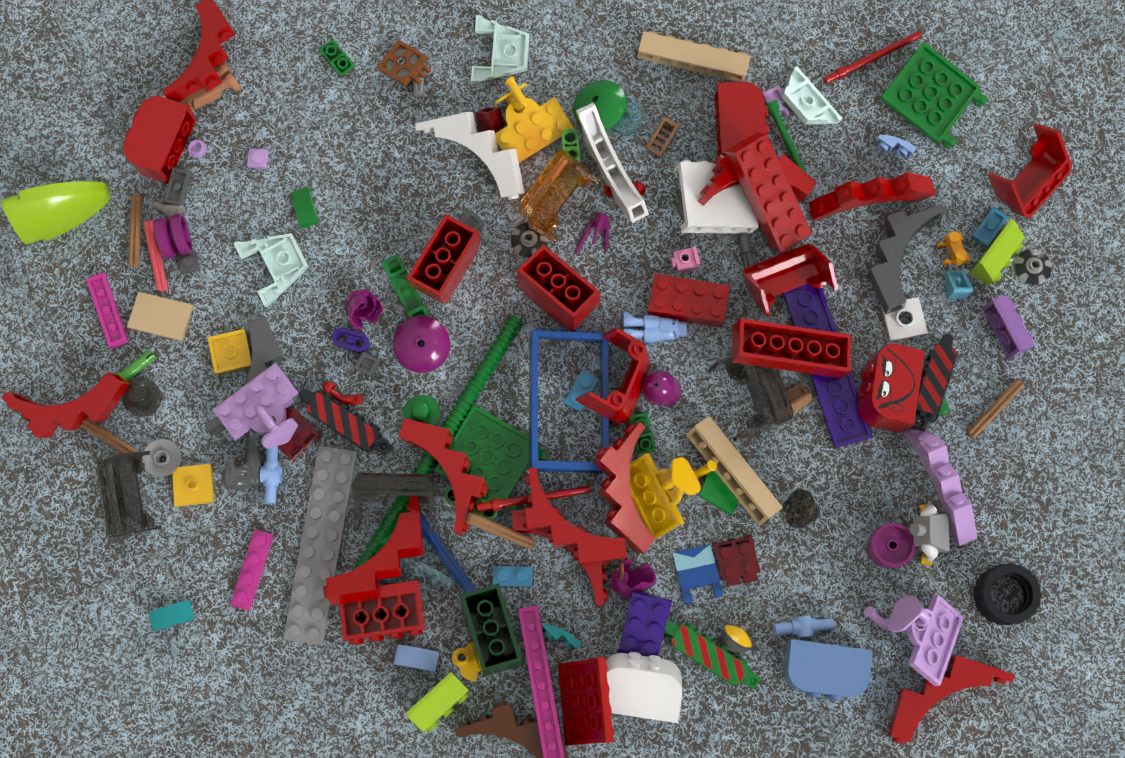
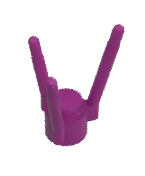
(599, 224)

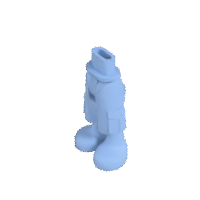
(655, 327)

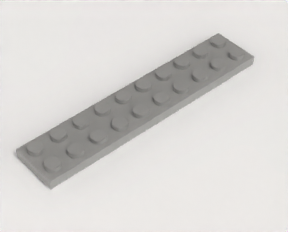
(320, 544)

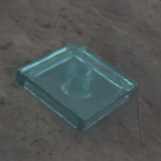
(436, 576)

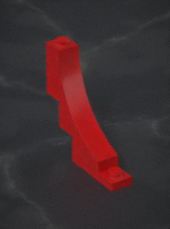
(363, 581)
(961, 674)

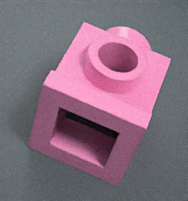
(691, 264)

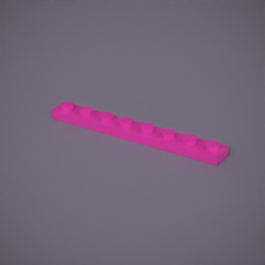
(541, 683)

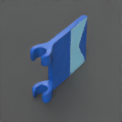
(696, 569)

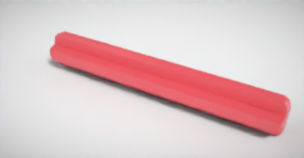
(155, 256)

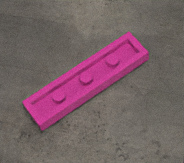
(107, 310)
(252, 570)

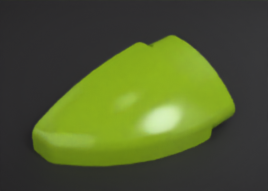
(54, 208)

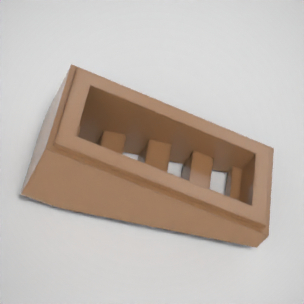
(665, 121)

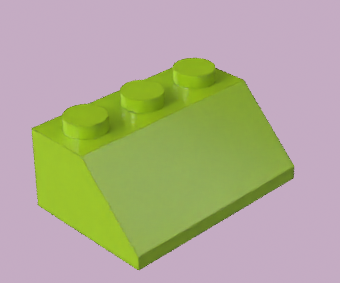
(999, 253)
(438, 702)

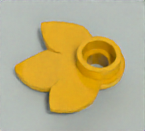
(468, 667)

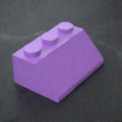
(1008, 326)

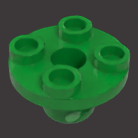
(422, 409)

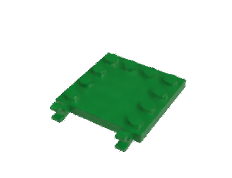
(932, 94)
(495, 451)

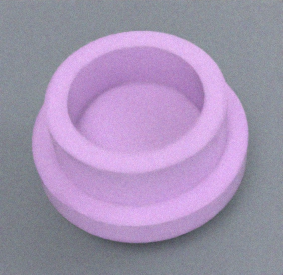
(197, 148)

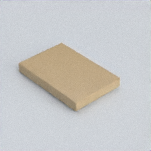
(160, 316)

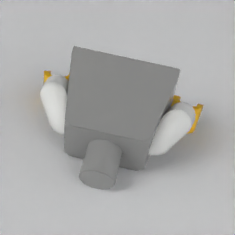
(930, 533)

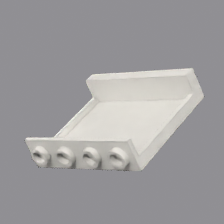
(723, 213)

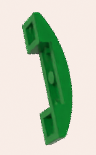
(408, 296)

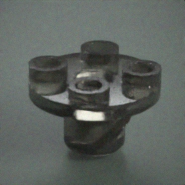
(142, 398)
(800, 509)

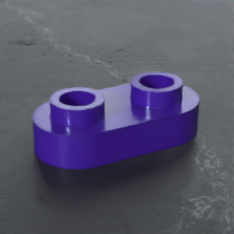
(351, 340)

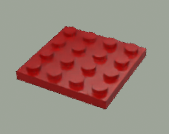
(585, 702)

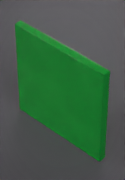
(718, 493)

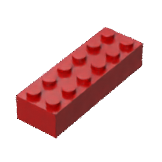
(768, 192)
(791, 348)

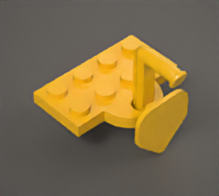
(528, 124)
(654, 492)

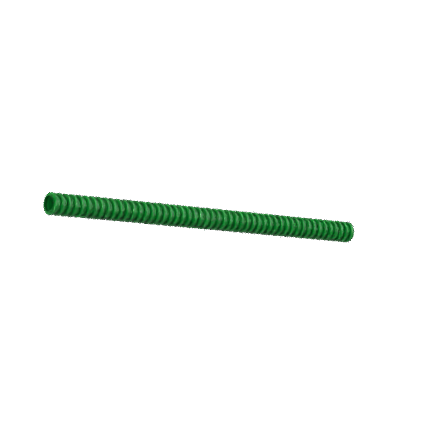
(453, 421)

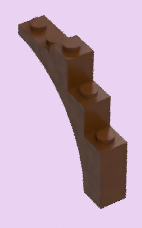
(505, 725)

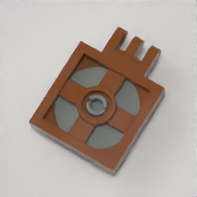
(404, 64)

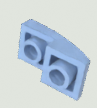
(887, 143)
(416, 658)

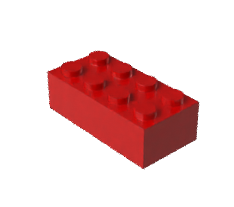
(688, 300)

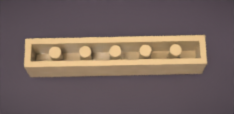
(693, 56)
(734, 471)

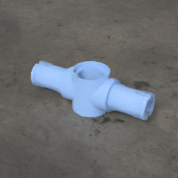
(271, 475)
(803, 626)

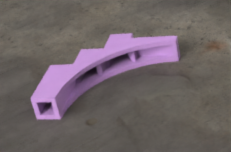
(946, 482)

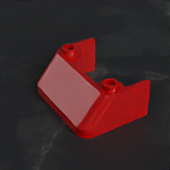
(1039, 178)
(788, 272)
(621, 403)

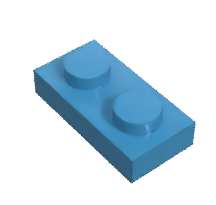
(989, 227)
(583, 384)
(512, 576)

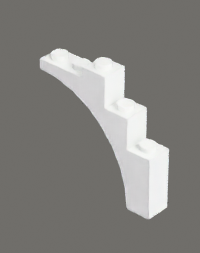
(609, 165)

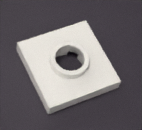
(900, 331)

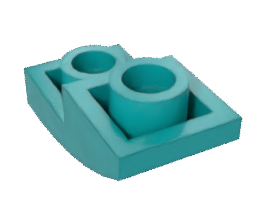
(171, 615)
(556, 633)

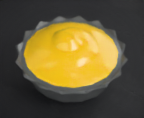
(736, 638)

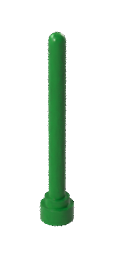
(773, 110)

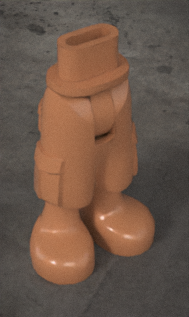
(202, 97)

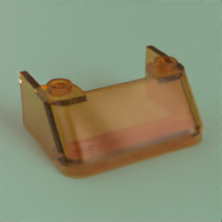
(552, 191)

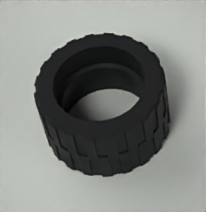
(1028, 583)

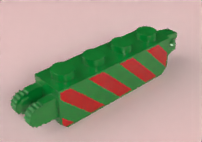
(710, 656)

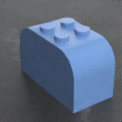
(826, 669)

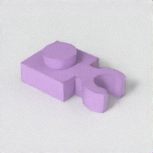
(775, 94)

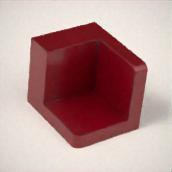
(489, 119)

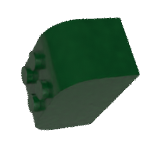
(490, 630)

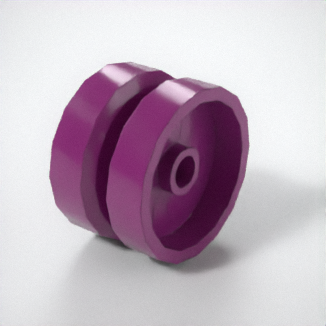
(173, 236)
(882, 554)

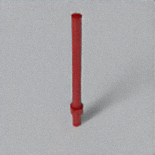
(842, 72)
(496, 504)

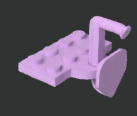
(257, 407)
(929, 630)

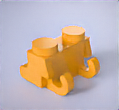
(955, 249)

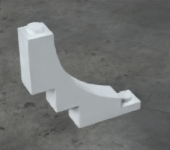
(502, 164)

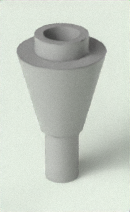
(169, 209)

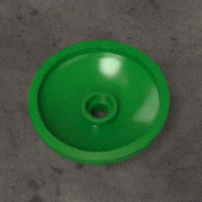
(611, 102)

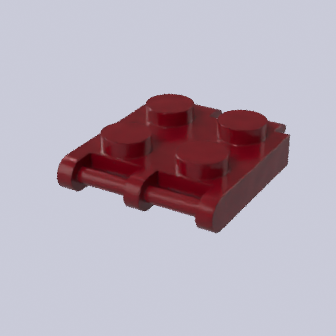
(300, 435)
(737, 561)

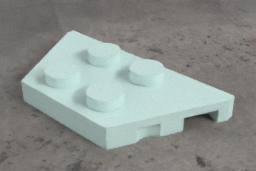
(808, 101)

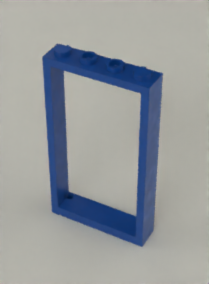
(560, 334)

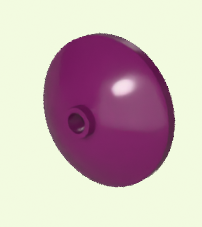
(421, 358)

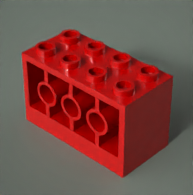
(391, 601)

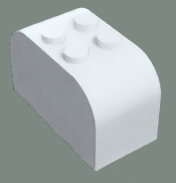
(644, 686)

